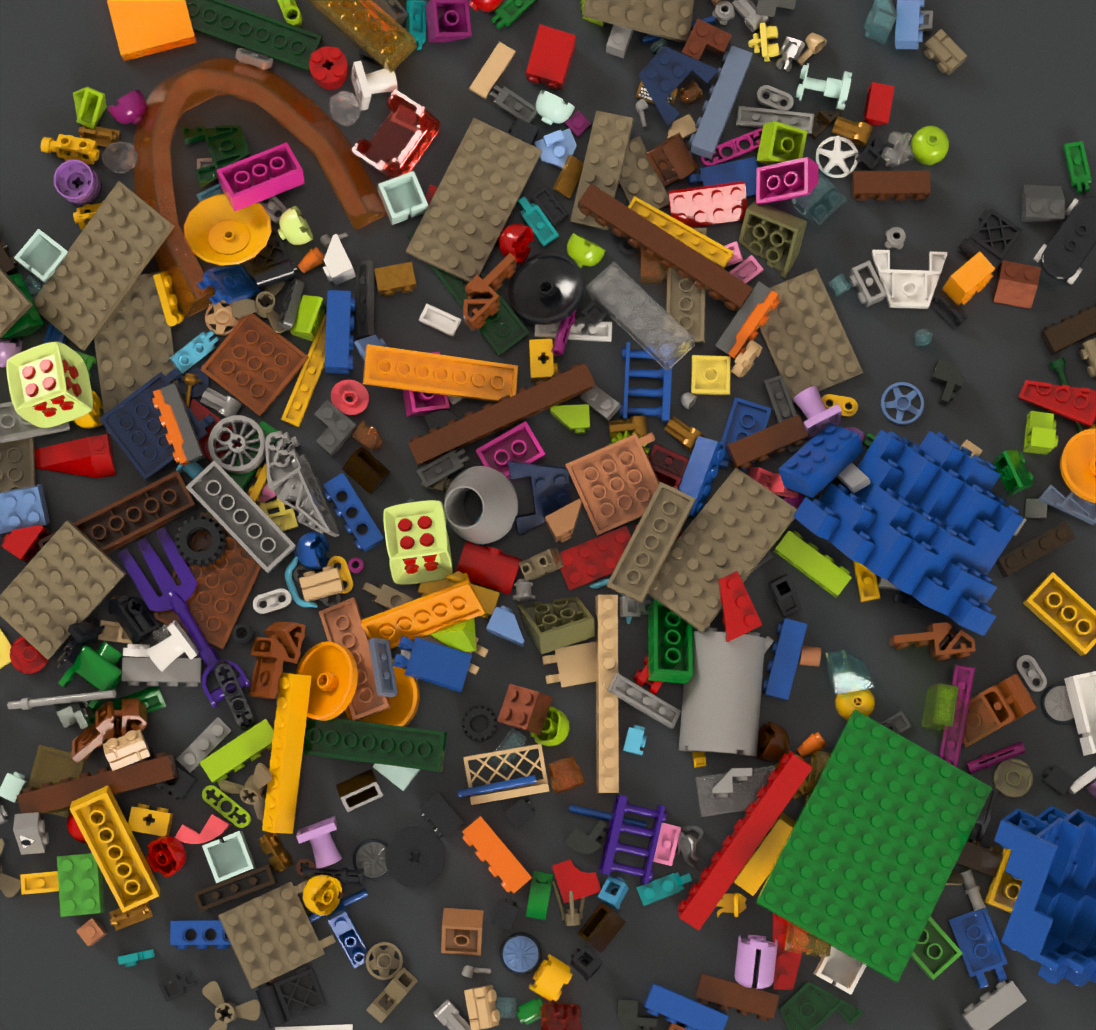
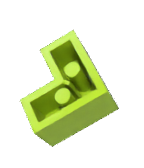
(1040, 433)

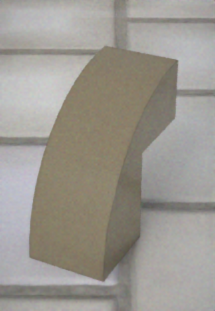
(392, 995)

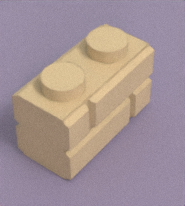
(321, 584)
(126, 749)
(482, 1007)

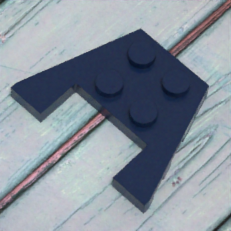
(666, 73)
(549, 491)

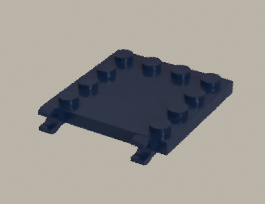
(138, 428)

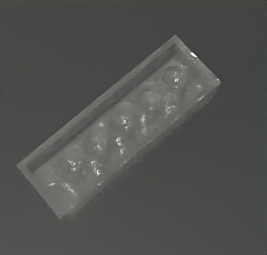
(640, 316)

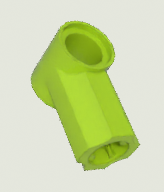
(288, 9)

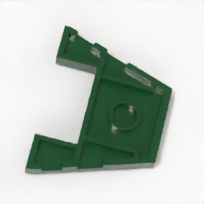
(224, 144)
(812, 1006)

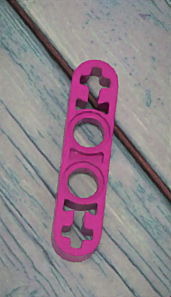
(734, 146)

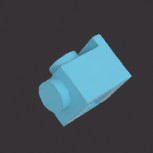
(634, 740)

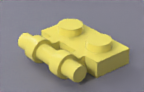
(284, 519)

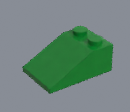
(1013, 472)

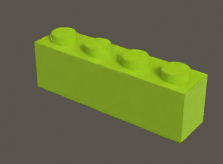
(812, 563)
(239, 751)

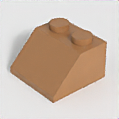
(563, 521)
(462, 931)

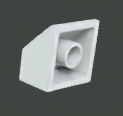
(337, 263)

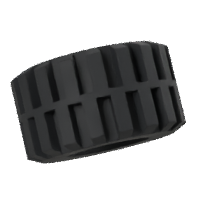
(189, 529)

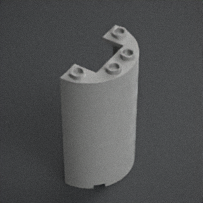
(723, 694)

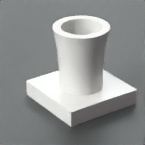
(371, 83)
(172, 647)

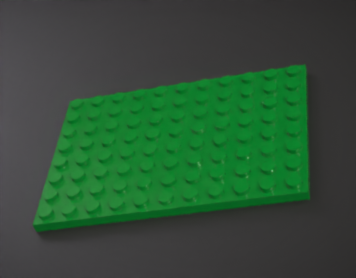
(874, 846)

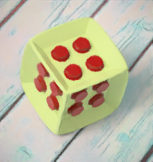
(49, 385)
(417, 542)

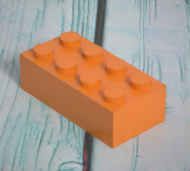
(497, 854)

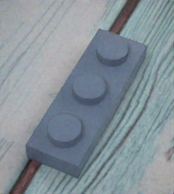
(383, 667)

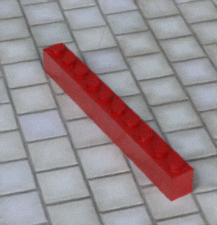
(744, 840)

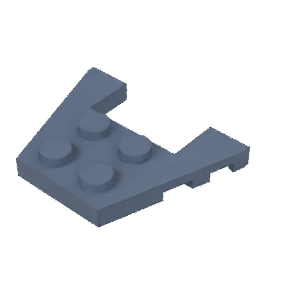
(1071, 504)

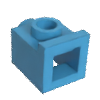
(606, 894)

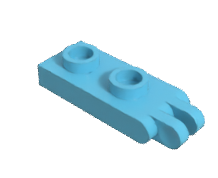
(193, 351)

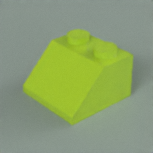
(308, 317)

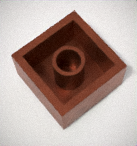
(525, 709)

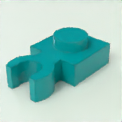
(131, 959)

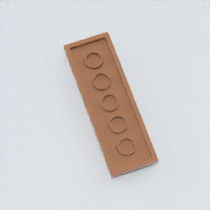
(344, 627)

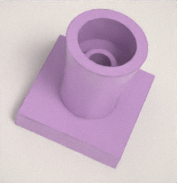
(816, 412)
(321, 841)

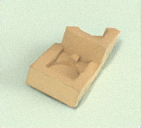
(684, 125)
(113, 633)

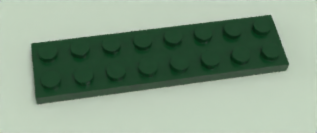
(254, 32)
(500, 330)
(375, 743)

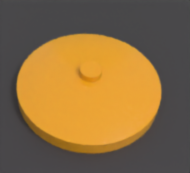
(1079, 464)
(332, 679)
(403, 705)

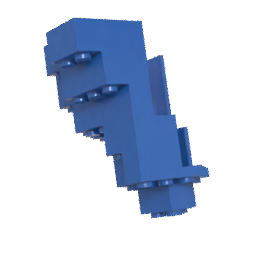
(922, 523)
(1057, 897)

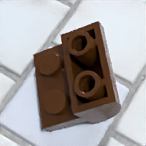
(672, 159)

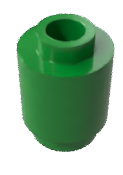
(530, 1011)

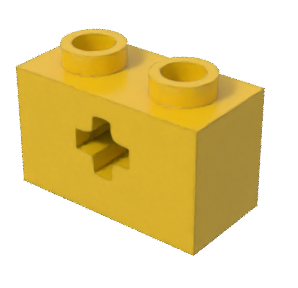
(541, 348)
(161, 826)

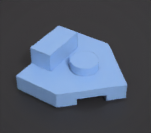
(557, 147)

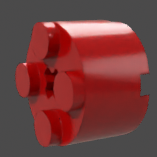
(326, 57)

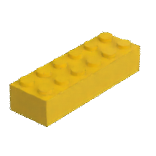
(115, 848)

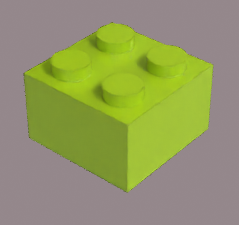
(780, 143)

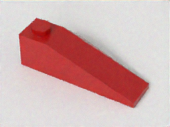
(81, 457)

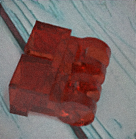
(560, 1016)

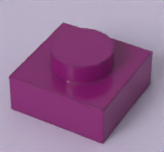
(578, 124)

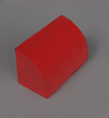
(878, 104)

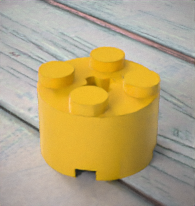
(550, 978)

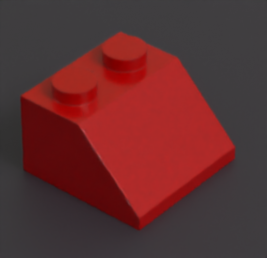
(24, 541)

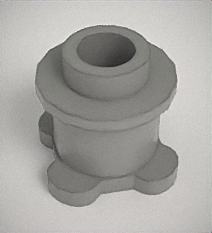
(724, 17)
(891, 241)
(523, 590)

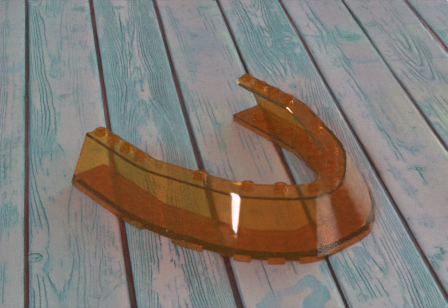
(279, 99)

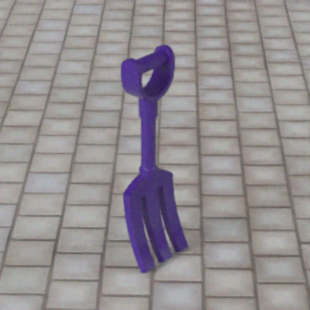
(175, 599)

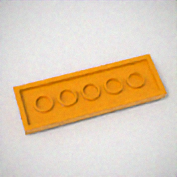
(425, 614)

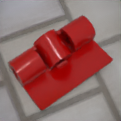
(489, 567)

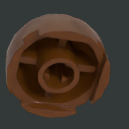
(772, 742)

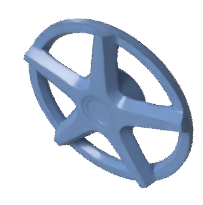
(902, 403)

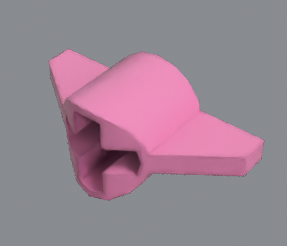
(266, 494)

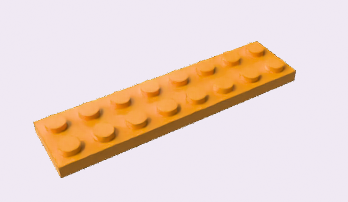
(438, 374)

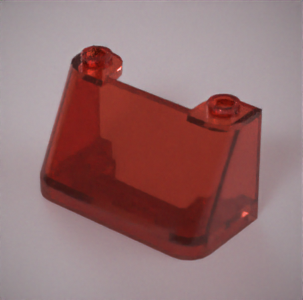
(400, 137)

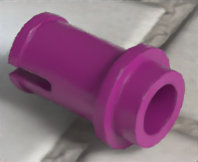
(352, 562)

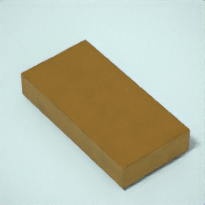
(569, 176)

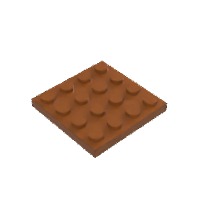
(254, 364)

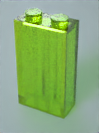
(940, 706)

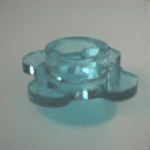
(923, 337)

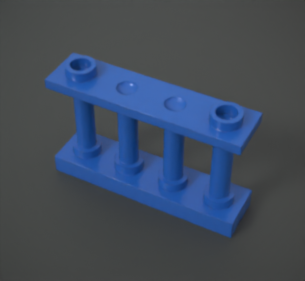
(662, 393)

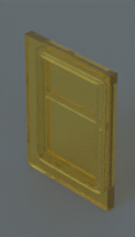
(52, 766)

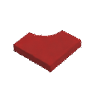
(574, 880)

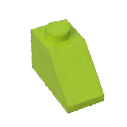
(573, 417)

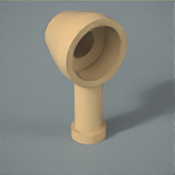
(815, 45)

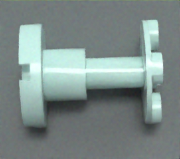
(832, 87)

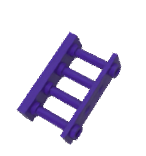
(613, 845)

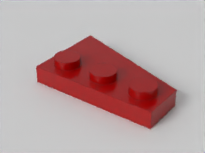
(737, 606)

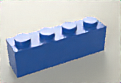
(701, 471)
(785, 659)

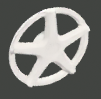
(836, 156)

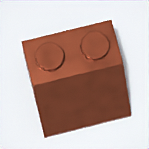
(1016, 284)

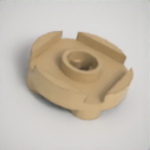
(745, 361)

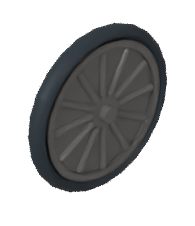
(371, 857)

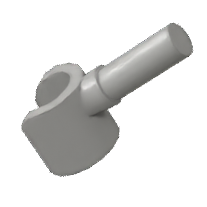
(640, 106)
(325, 239)
(469, 970)

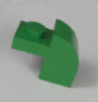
(539, 895)

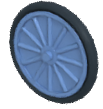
(520, 954)

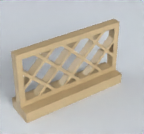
(539, 787)

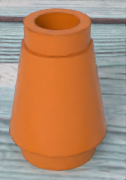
(311, 260)
(811, 745)

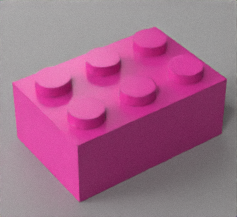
(516, 445)

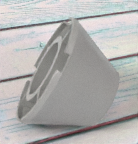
(498, 502)

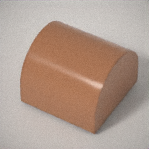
(810, 656)

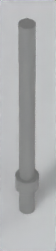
(29, 703)

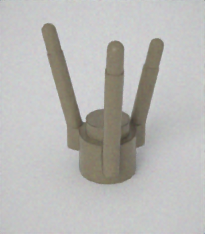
(572, 916)

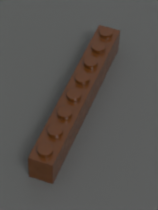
(123, 779)

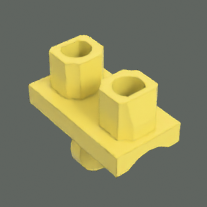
(766, 33)

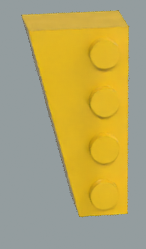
(765, 855)

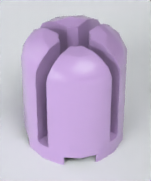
(746, 961)

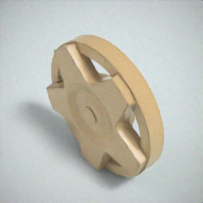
(221, 318)

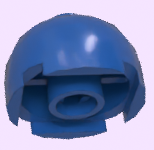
(311, 550)

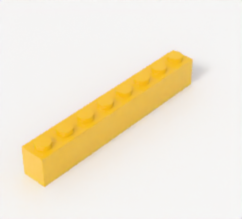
(286, 753)

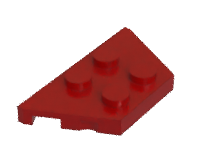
(200, 413)

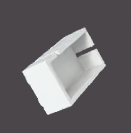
(1082, 698)
(840, 969)

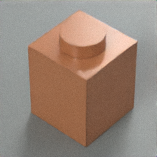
(92, 931)

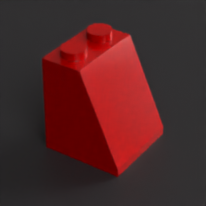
(551, 57)

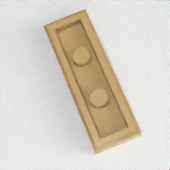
(492, 70)

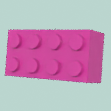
(260, 176)

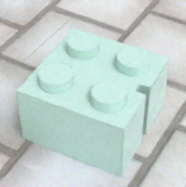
(402, 197)
(41, 256)
(230, 857)

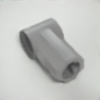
(747, 10)
(224, 405)
(450, 1017)

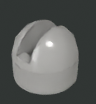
(688, 400)

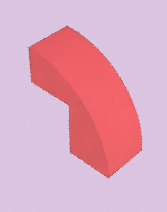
(772, 482)
(212, 830)

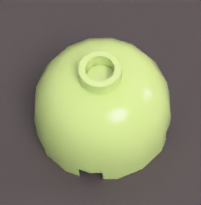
(294, 227)

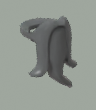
(688, 843)

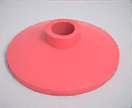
(352, 390)

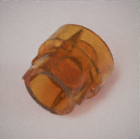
(565, 775)

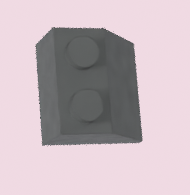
(1043, 204)

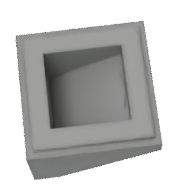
(1035, 509)

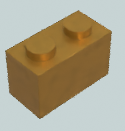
(395, 279)

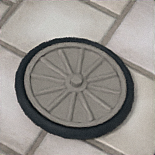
(1057, 705)

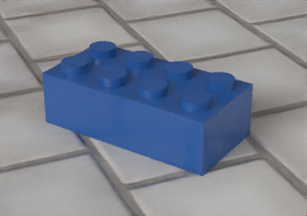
(338, 332)
(821, 460)
(683, 1009)

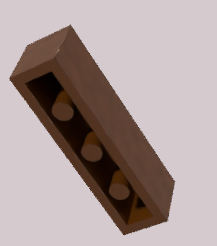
(890, 185)
(767, 441)
(735, 995)

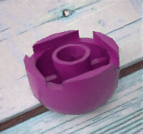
(129, 108)

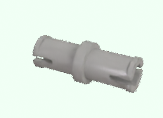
(972, 890)

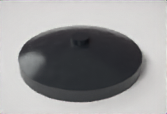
(546, 288)

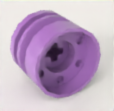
(73, 173)

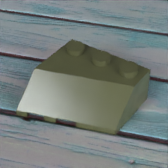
(773, 236)
(557, 623)

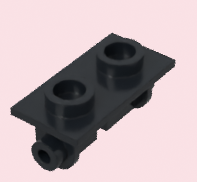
(948, 309)

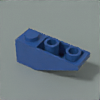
(348, 935)

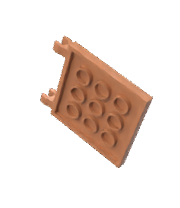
(615, 482)

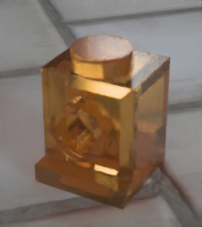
(367, 436)

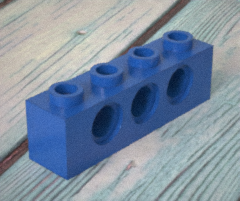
(341, 485)
(179, 931)

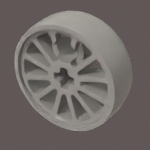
(220, 428)

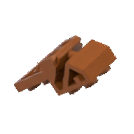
(482, 294)
(959, 644)
(279, 647)
(997, 708)
(132, 717)

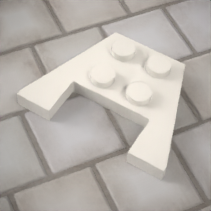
(908, 287)

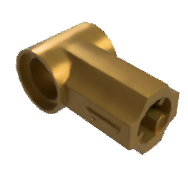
(856, 132)
(635, 423)
(683, 433)

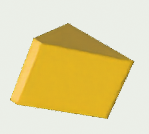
(699, 759)

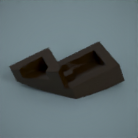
(822, 121)

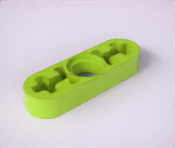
(218, 793)

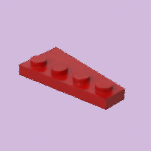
(1066, 401)
(786, 962)

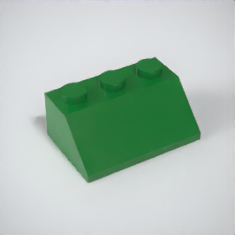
(30, 321)

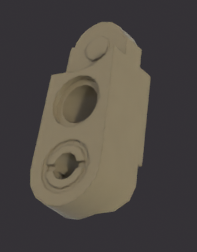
(386, 596)

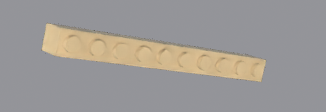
(606, 703)

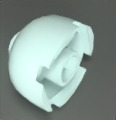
(553, 108)

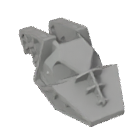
(296, 484)

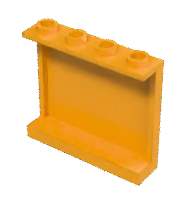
(150, 26)

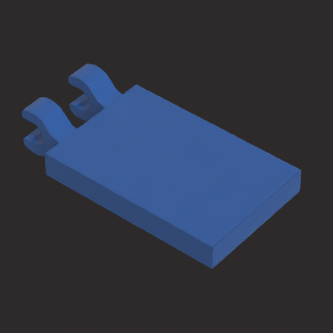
(728, 172)
(230, 282)
(743, 421)
(434, 663)
(979, 945)

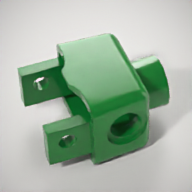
(97, 668)

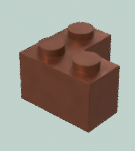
(705, 37)

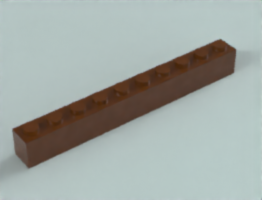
(664, 247)
(502, 414)

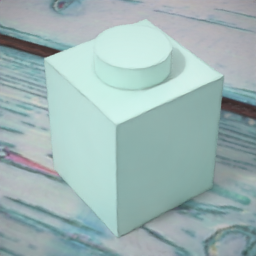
(13, 786)

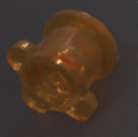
(690, 93)

